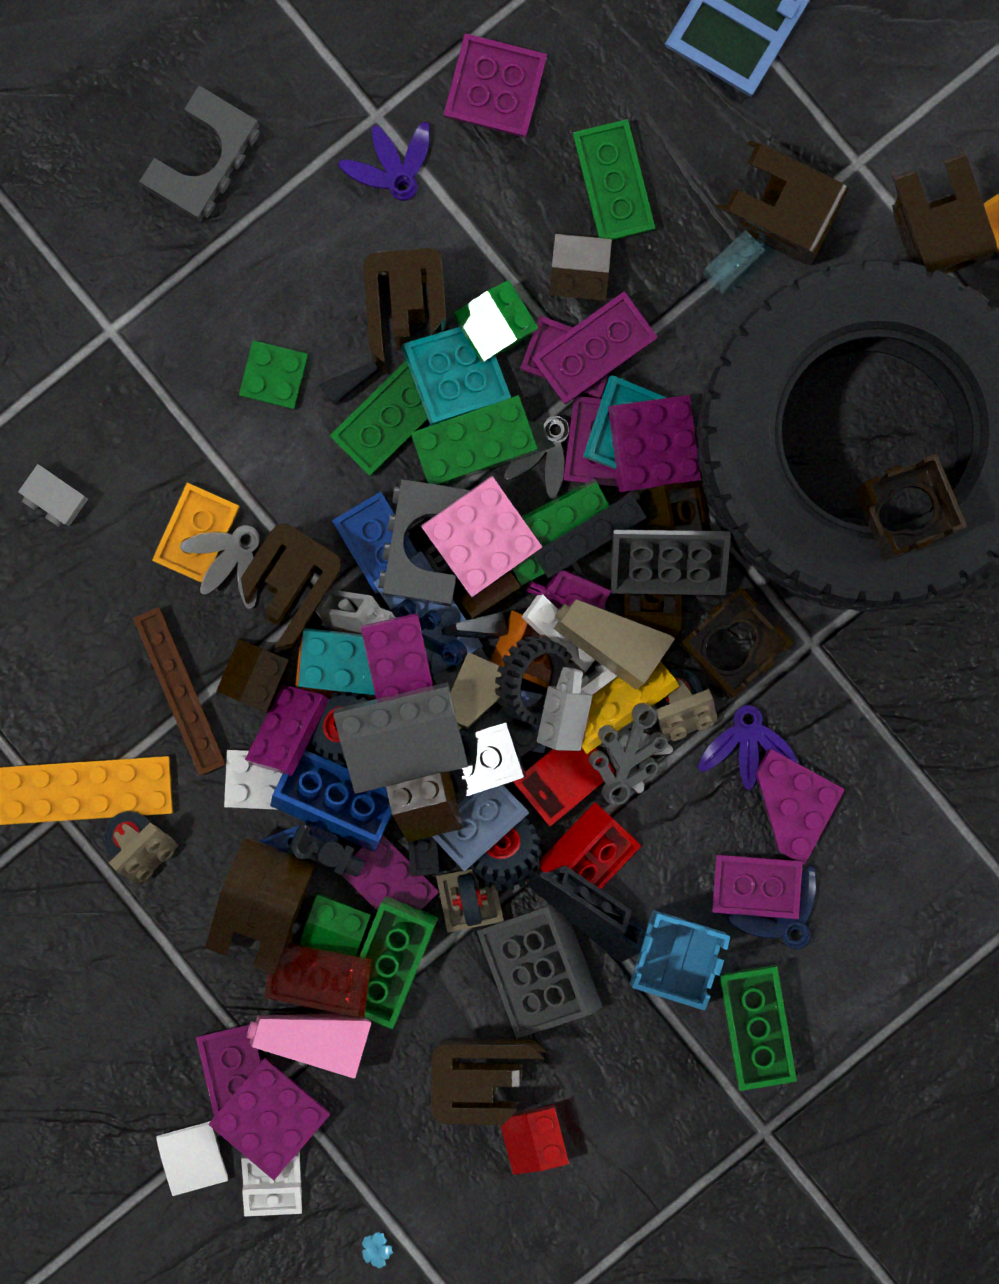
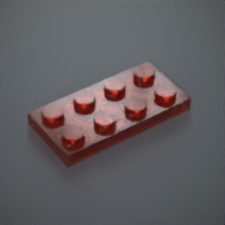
(321, 980)

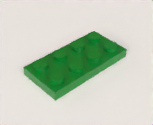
(614, 180)
(382, 422)

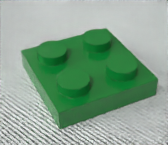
(273, 375)

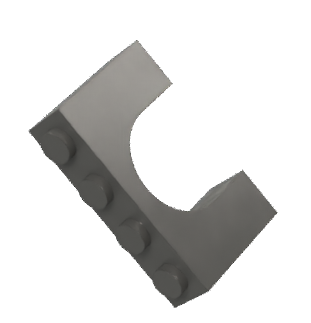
(196, 193)
(403, 578)

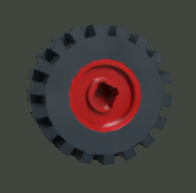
(325, 735)
(510, 859)

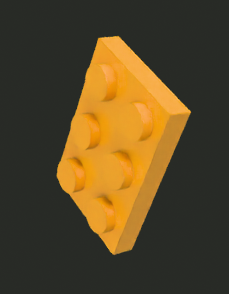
(194, 514)

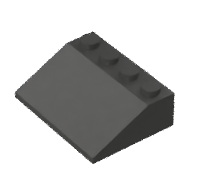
(669, 562)
(400, 737)
(539, 970)

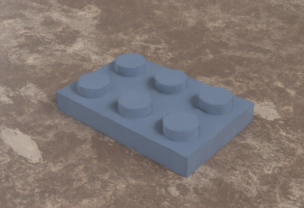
(485, 821)

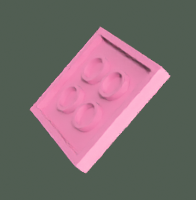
(481, 536)

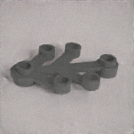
(629, 756)

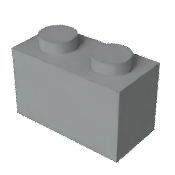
(52, 495)

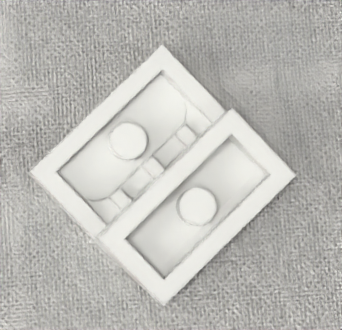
(191, 1158)
(268, 1196)

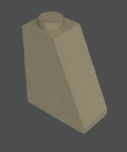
(474, 690)

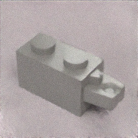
(348, 611)
(565, 713)

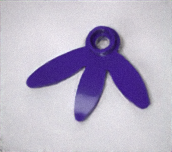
(396, 173)
(748, 750)

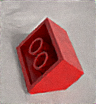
(592, 847)

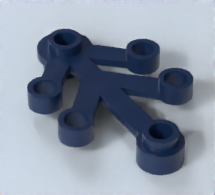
(452, 653)

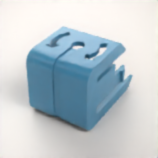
(679, 960)

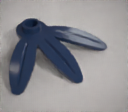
(783, 927)

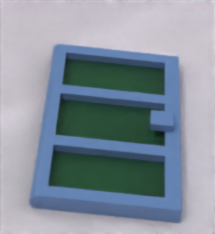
(735, 37)

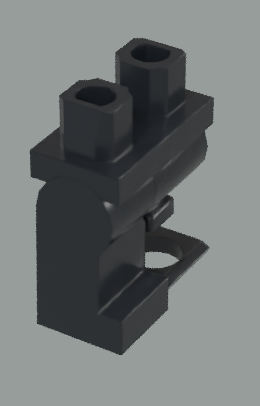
(325, 854)

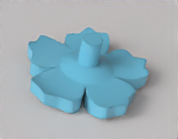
(375, 1250)

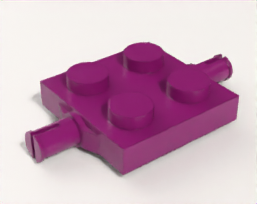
(568, 587)

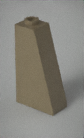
(613, 641)

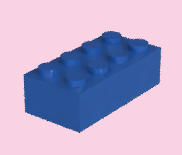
(325, 797)

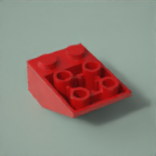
(560, 782)

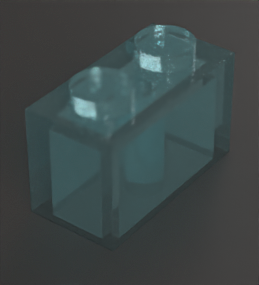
(733, 262)

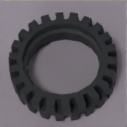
(515, 668)

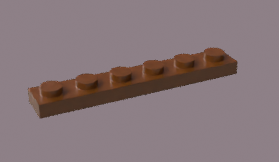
(179, 691)

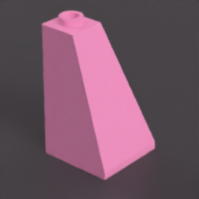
(319, 1040)

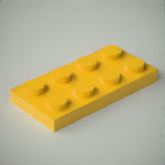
(616, 700)

